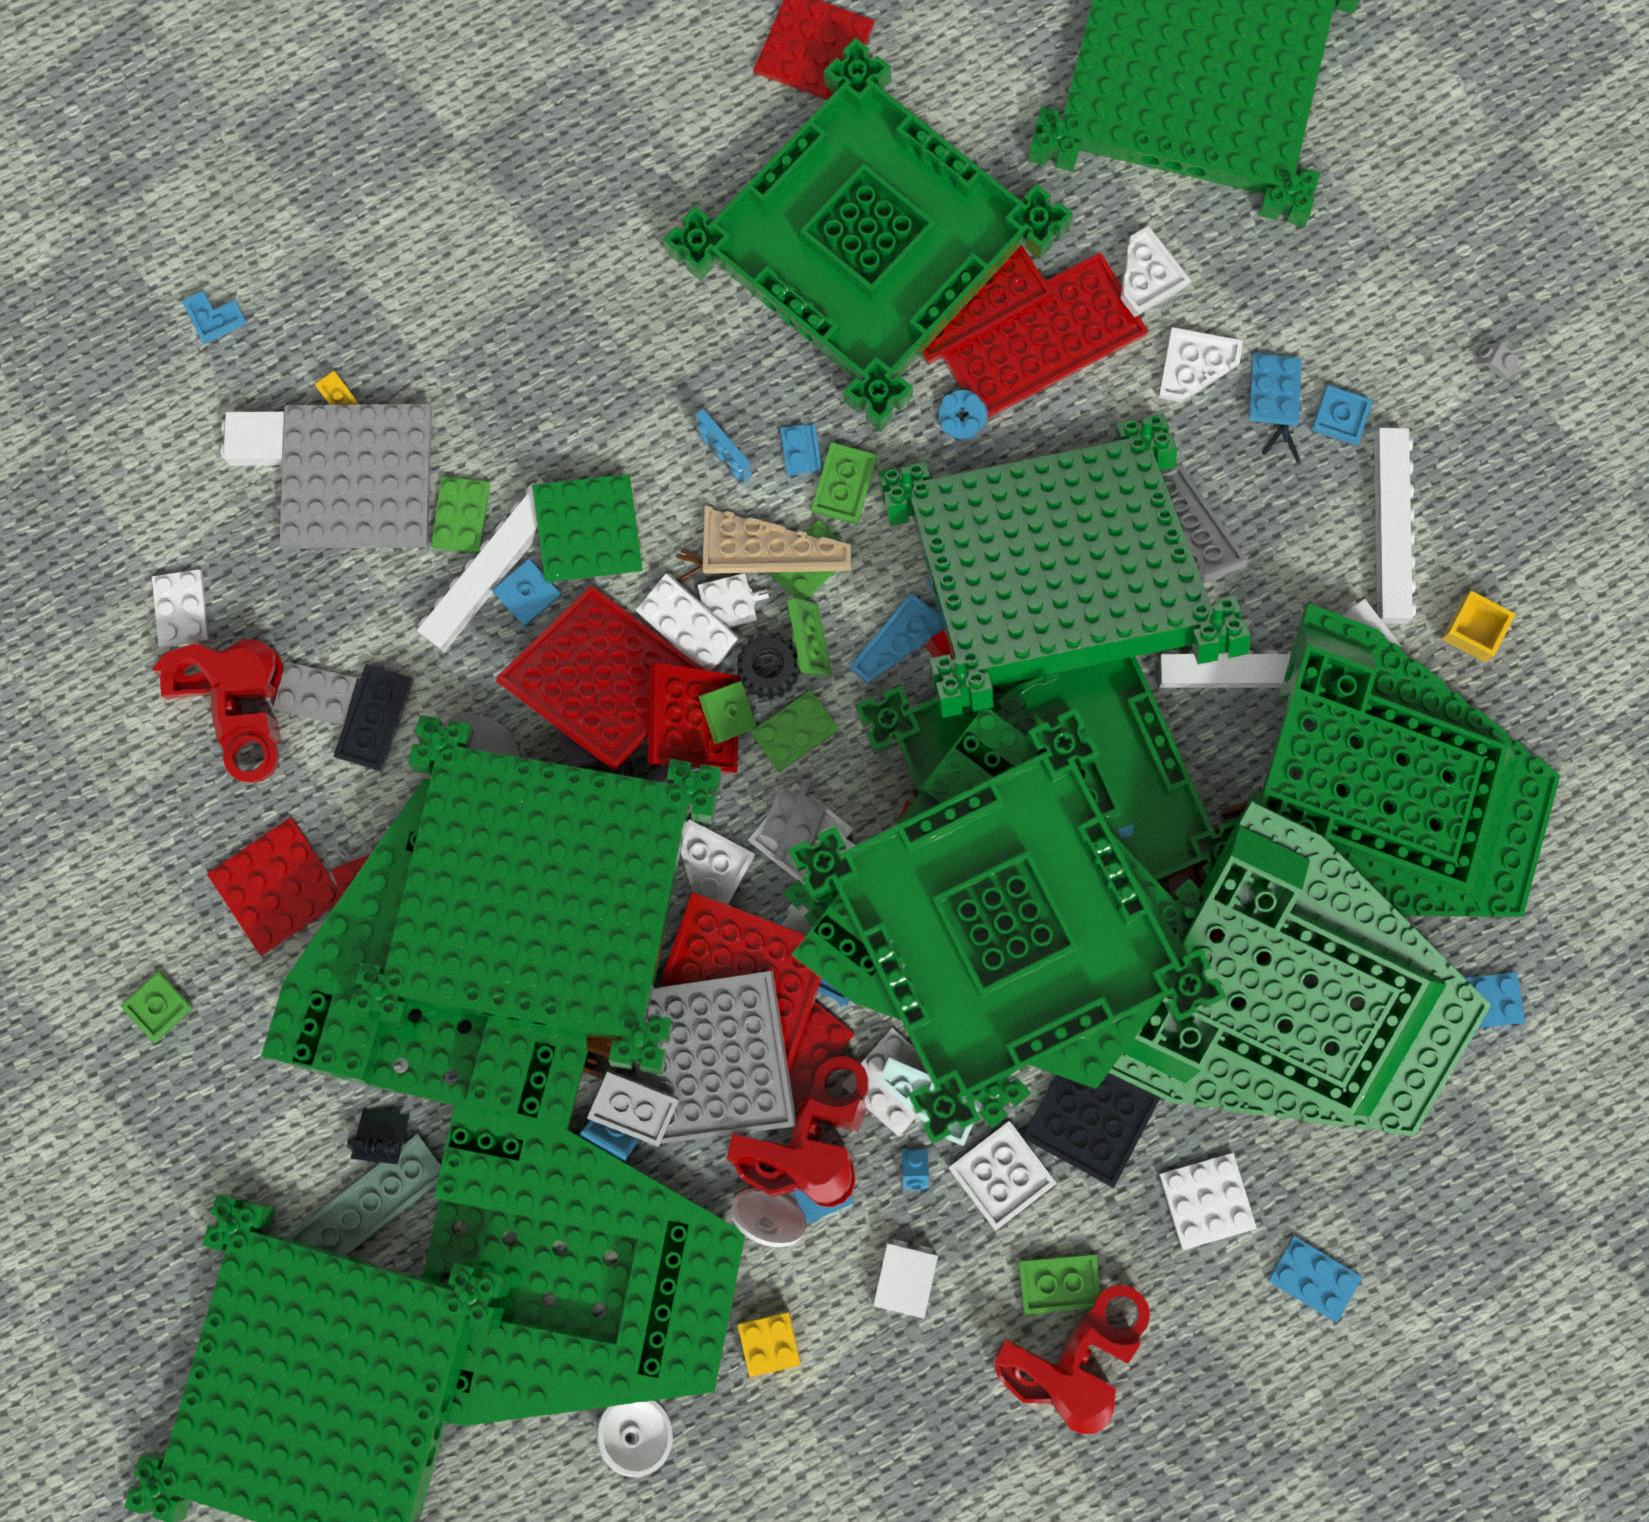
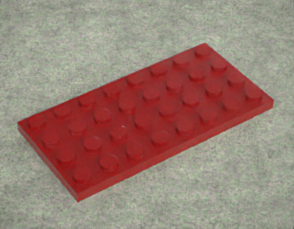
(1050, 340)

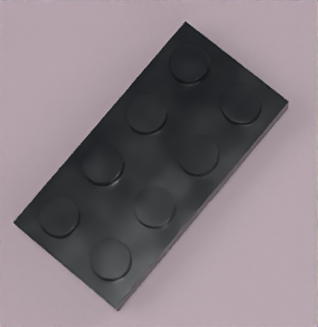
(373, 718)

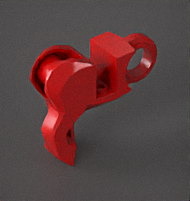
(232, 675)
(807, 1165)
(1076, 1394)

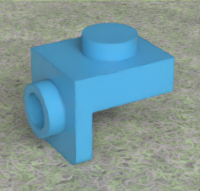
(915, 1169)

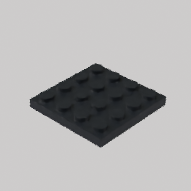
(1092, 1125)

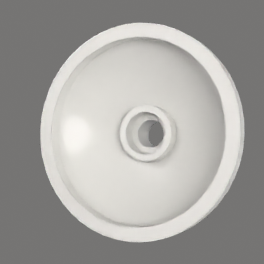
(768, 1219)
(650, 1438)

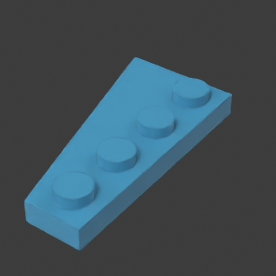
(900, 636)

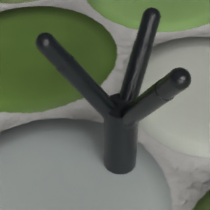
(1284, 430)

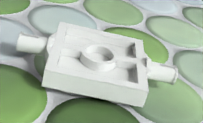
(731, 600)

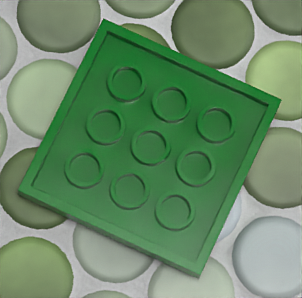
(587, 528)

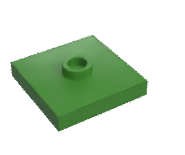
(727, 712)
(157, 1007)

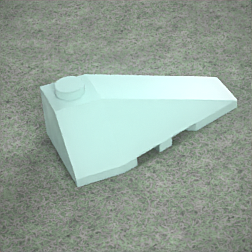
(903, 1079)

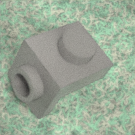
(1498, 359)

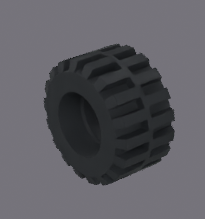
(768, 686)

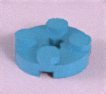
(952, 406)

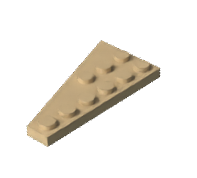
(760, 546)

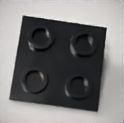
(379, 1136)

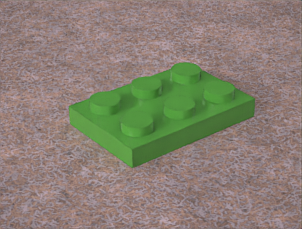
(844, 483)
(460, 515)
(805, 584)
(809, 637)
(794, 731)
(1059, 1283)

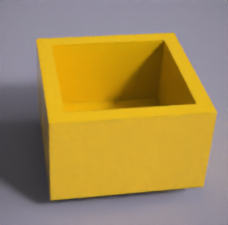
(1478, 626)
(769, 1343)

